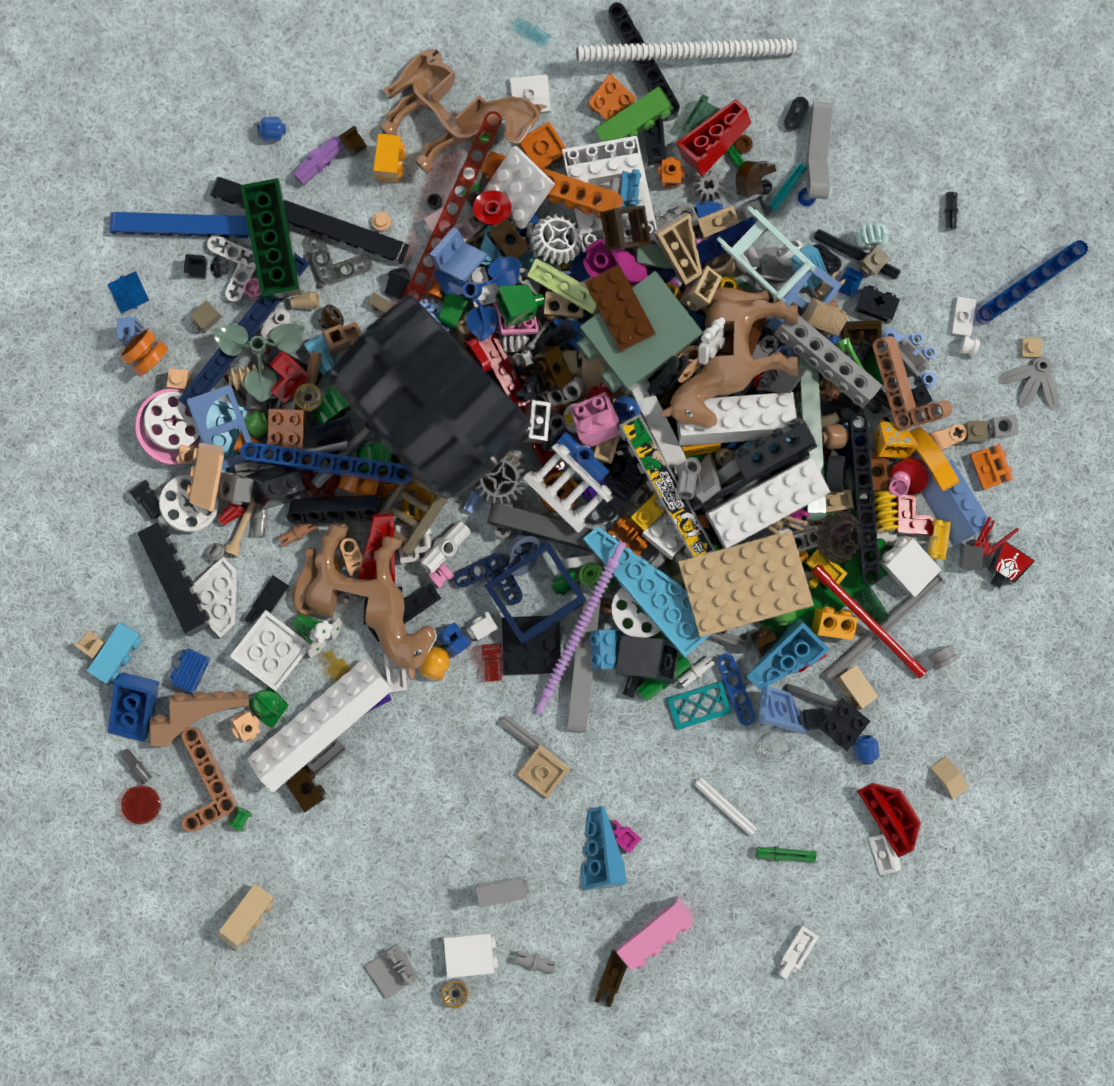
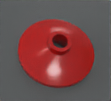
(492, 201)

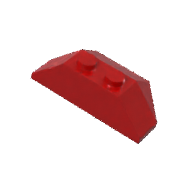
(892, 816)

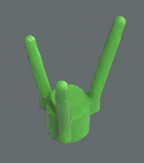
(846, 347)

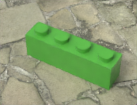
(636, 117)

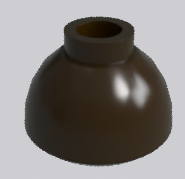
(330, 317)

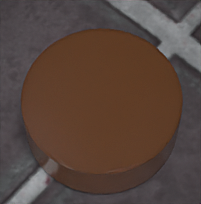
(743, 144)

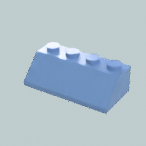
(956, 506)

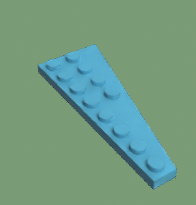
(653, 591)

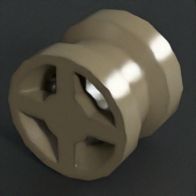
(727, 459)

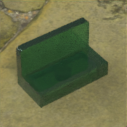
(700, 113)

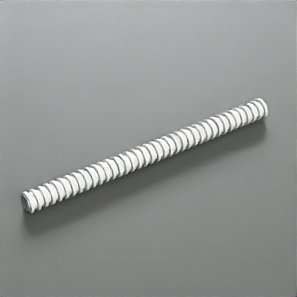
(686, 50)

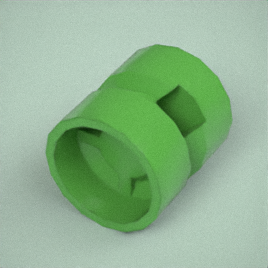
(590, 575)

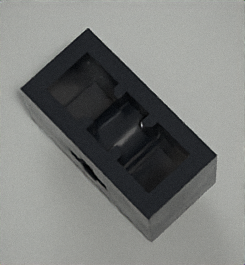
(867, 305)

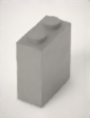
(502, 891)

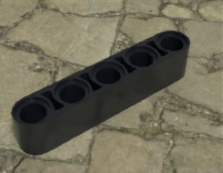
(333, 509)

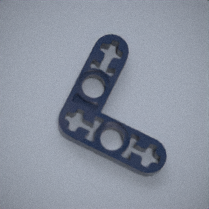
(489, 570)

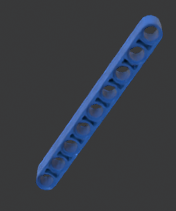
(182, 224)
(318, 459)

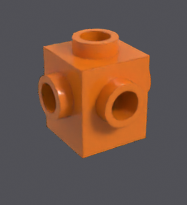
(672, 178)

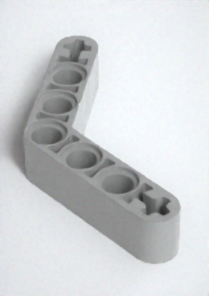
(817, 170)

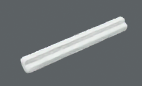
(725, 806)

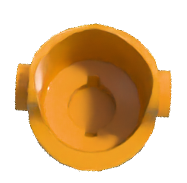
(435, 664)

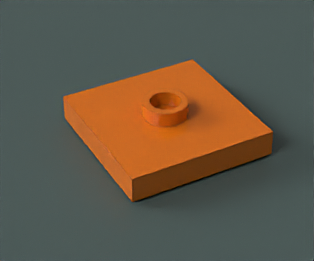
(543, 146)

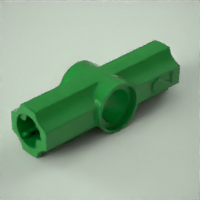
(651, 688)

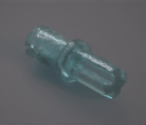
(532, 30)

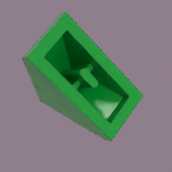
(451, 309)

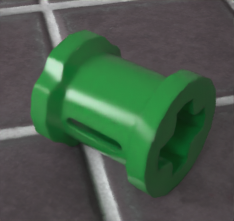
(240, 818)

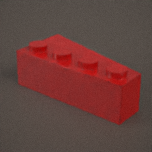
(714, 137)

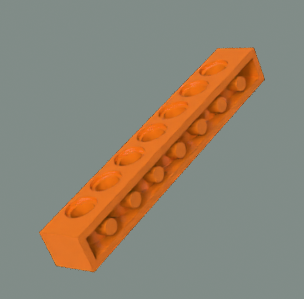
(563, 183)

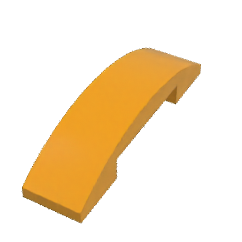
(934, 459)

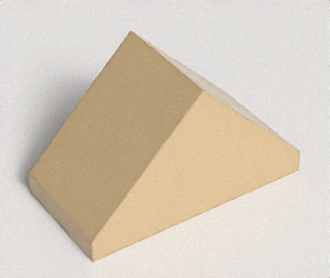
(950, 777)

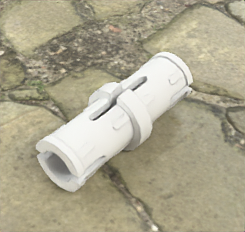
(696, 671)

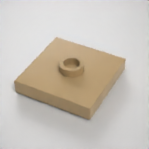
(543, 771)

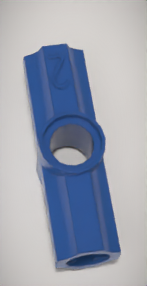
(590, 463)

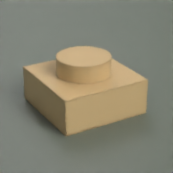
(1031, 347)

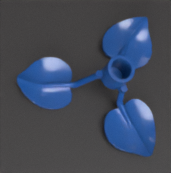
(482, 320)

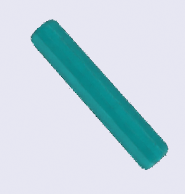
(787, 186)

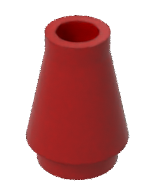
(230, 513)

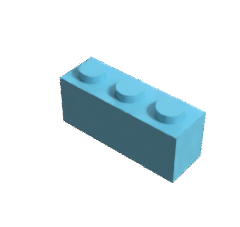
(115, 653)

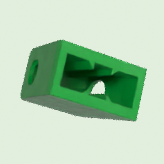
(517, 303)

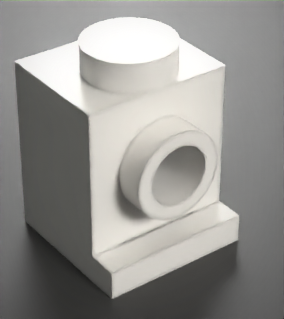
(482, 627)

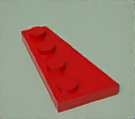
(380, 526)

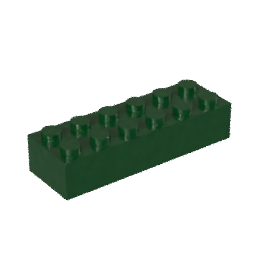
(271, 239)

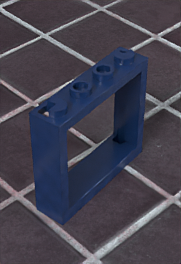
(553, 618)

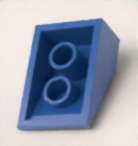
(132, 706)

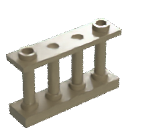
(419, 527)

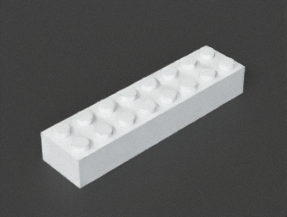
(319, 724)

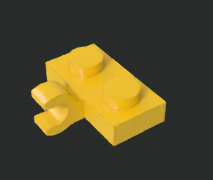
(833, 569)

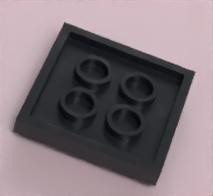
(537, 655)

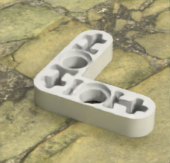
(243, 265)

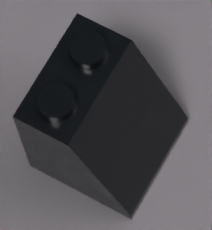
(275, 486)
(647, 659)

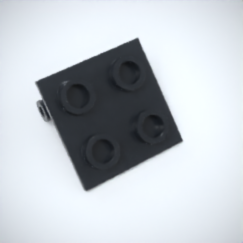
(844, 724)

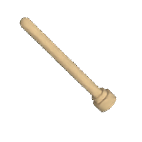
(233, 547)

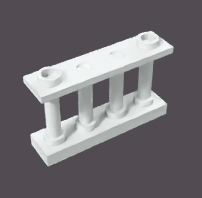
(550, 493)

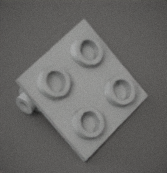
(392, 971)

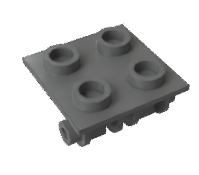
(779, 381)

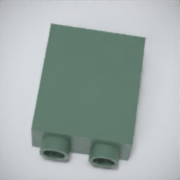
(634, 366)

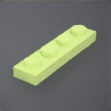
(562, 284)

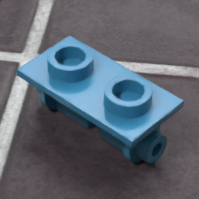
(629, 188)

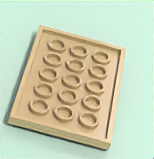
(745, 583)

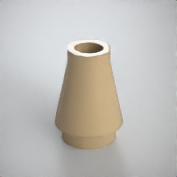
(307, 300)

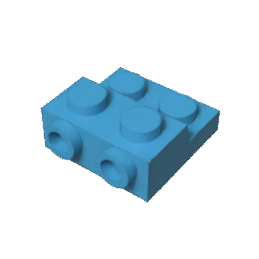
(604, 648)

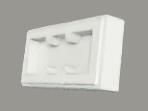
(963, 316)

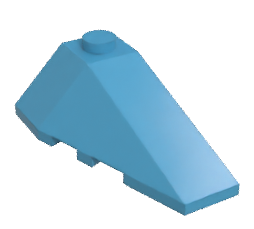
(790, 652)
(604, 861)

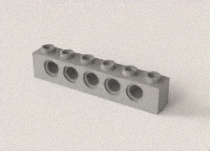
(837, 361)

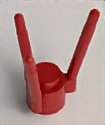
(983, 542)

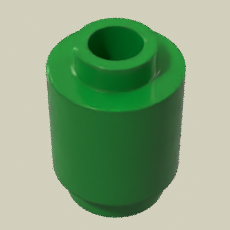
(561, 585)

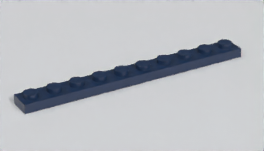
(220, 362)

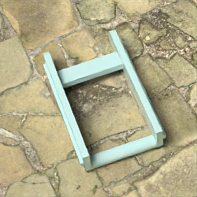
(746, 241)

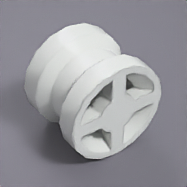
(969, 346)

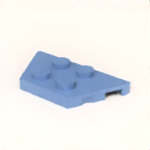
(780, 710)

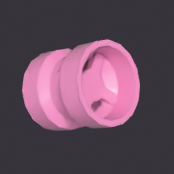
(250, 286)
(896, 486)
(445, 574)

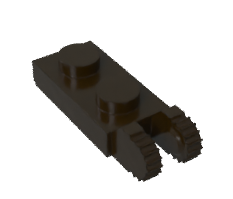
(611, 977)

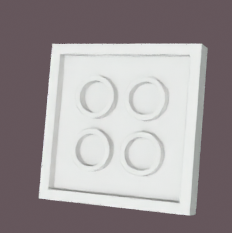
(522, 183)
(270, 650)

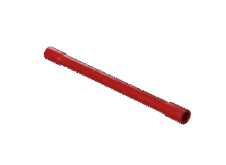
(826, 579)

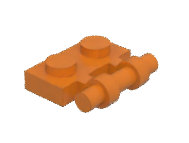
(986, 469)

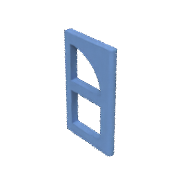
(774, 323)
(199, 409)

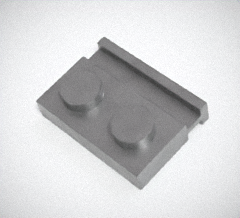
(326, 757)

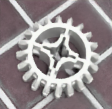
(557, 247)

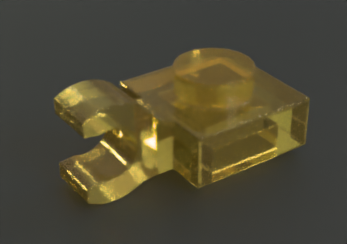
(338, 667)

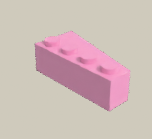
(656, 934)

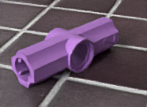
(318, 160)

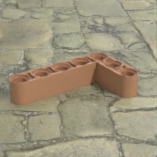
(903, 388)
(217, 776)

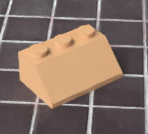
(205, 475)

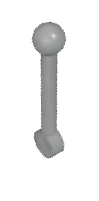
(531, 345)

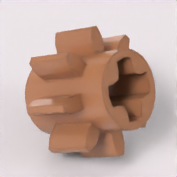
(828, 390)

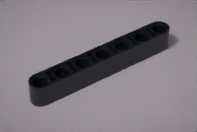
(651, 67)

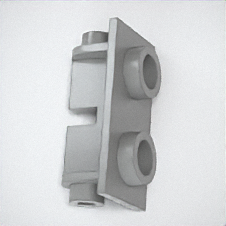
(915, 363)

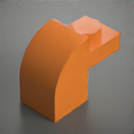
(358, 486)

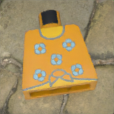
(892, 441)

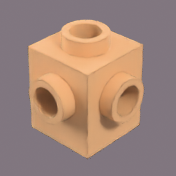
(240, 721)

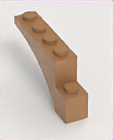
(188, 709)

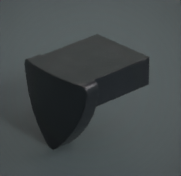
(397, 282)

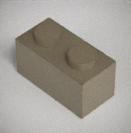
(379, 303)

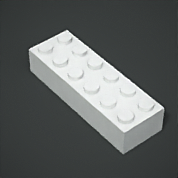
(741, 419)
(767, 502)

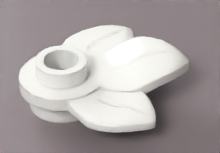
(273, 322)

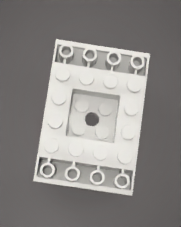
(598, 165)

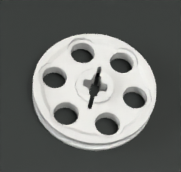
(166, 426)
(184, 512)
(631, 612)

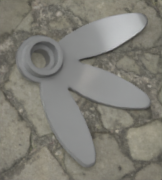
(1037, 376)

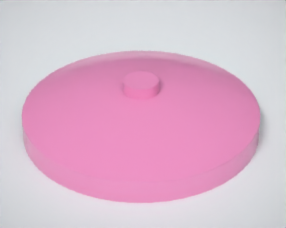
(150, 448)

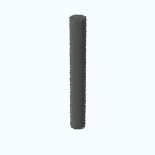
(811, 696)

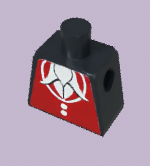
(1008, 565)

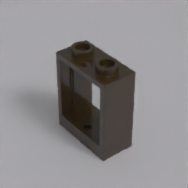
(614, 231)

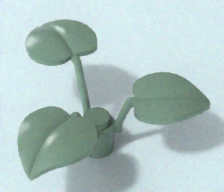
(233, 338)

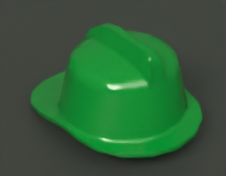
(268, 706)

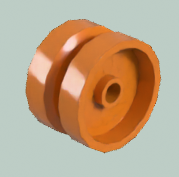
(143, 352)

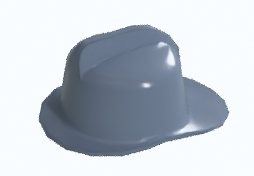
(518, 547)

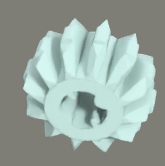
(872, 235)

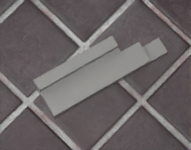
(707, 479)

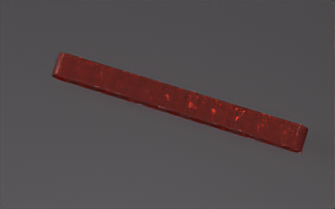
(454, 198)

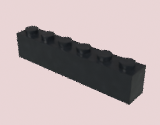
(174, 579)

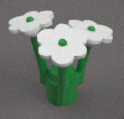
(323, 630)

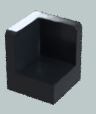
(195, 266)

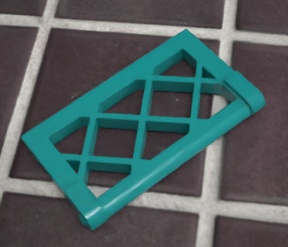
(670, 700)

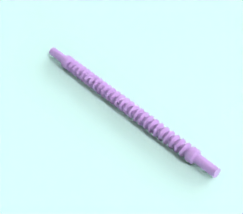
(582, 623)

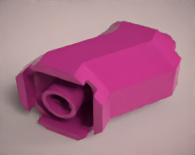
(600, 260)

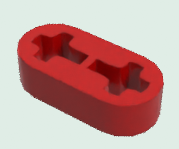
(476, 352)

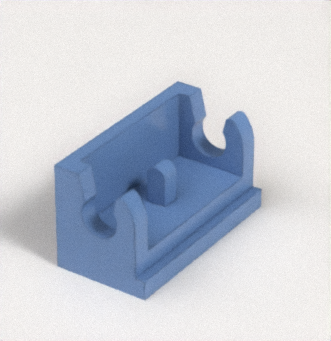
(128, 328)

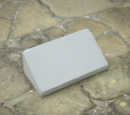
(884, 855)

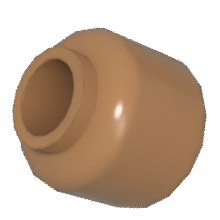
(834, 436)

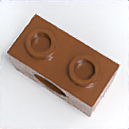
(882, 463)

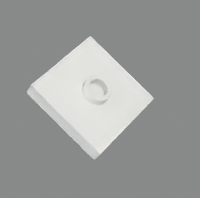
(532, 88)

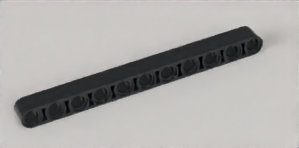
(319, 222)

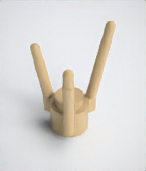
(780, 524)

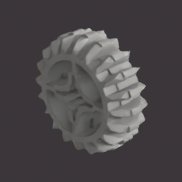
(508, 481)

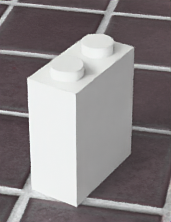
(909, 565)
(470, 954)

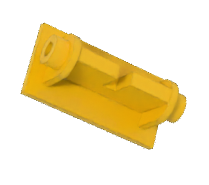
(939, 540)

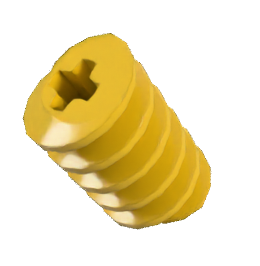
(885, 512)

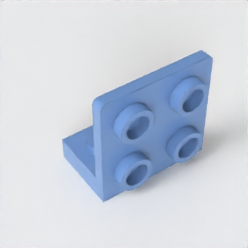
(456, 256)

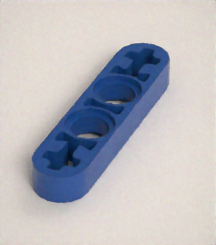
(733, 690)

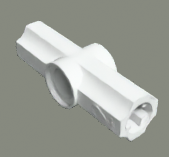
(437, 555)

